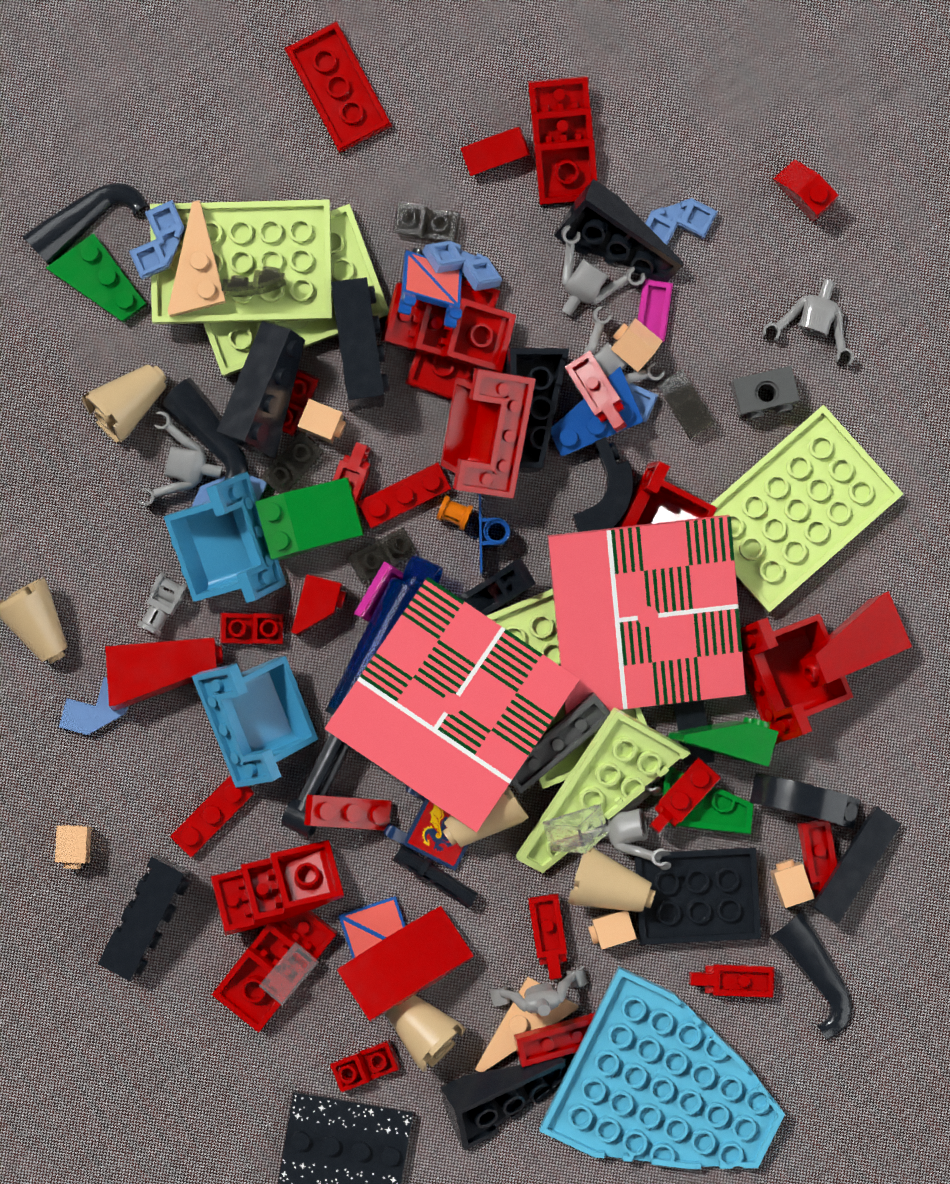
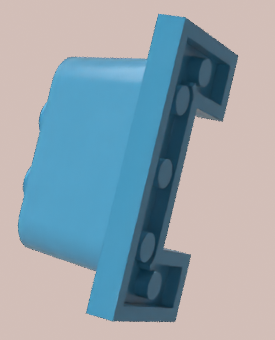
(224, 544)
(255, 717)

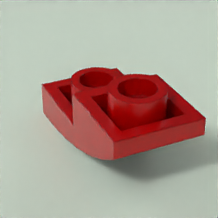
(495, 151)
(303, 390)
(251, 628)
(365, 1065)

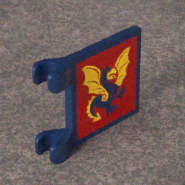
(427, 834)

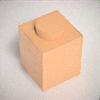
(635, 344)
(322, 421)
(73, 845)
(791, 883)
(612, 929)

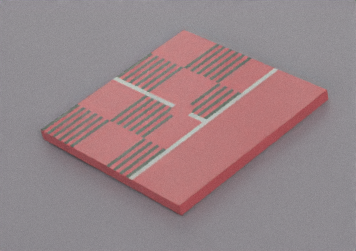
(648, 612)
(452, 704)

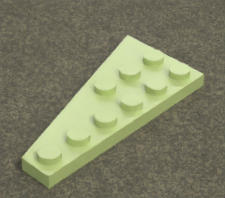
(609, 773)

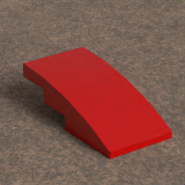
(562, 138)
(477, 340)
(277, 887)
(405, 963)
(241, 987)

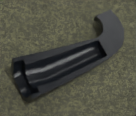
(65, 227)
(199, 417)
(807, 951)

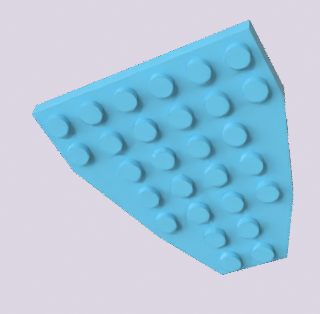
(660, 1087)

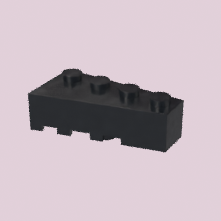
(358, 343)
(547, 368)
(263, 391)
(145, 917)

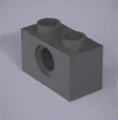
(778, 381)

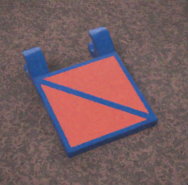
(423, 284)
(371, 924)

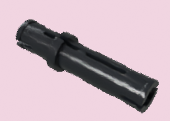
(430, 873)

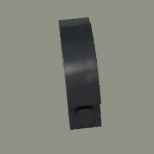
(618, 493)
(500, 588)
(804, 800)

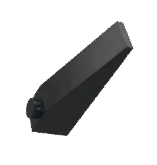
(617, 234)
(489, 1098)

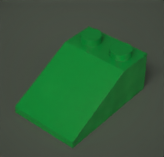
(309, 519)
(745, 740)

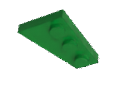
(98, 277)
(716, 811)

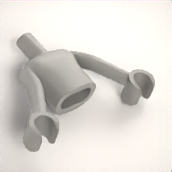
(587, 280)
(816, 318)
(608, 359)
(182, 464)
(631, 826)
(540, 997)

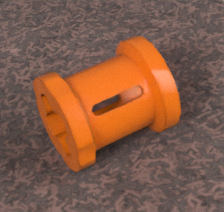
(455, 512)

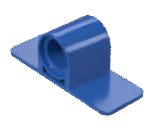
(484, 539)

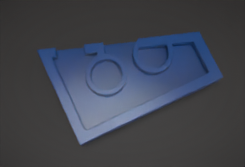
(583, 428)

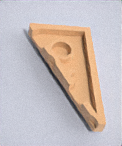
(197, 275)
(517, 1022)

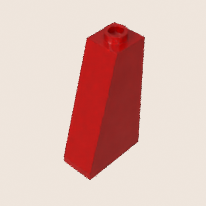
(861, 640)
(154, 668)

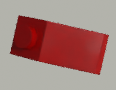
(806, 189)
(317, 603)

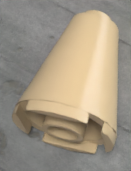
(125, 400)
(35, 621)
(504, 815)
(609, 885)
(424, 1030)

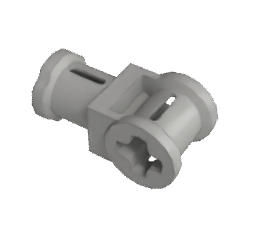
(162, 603)

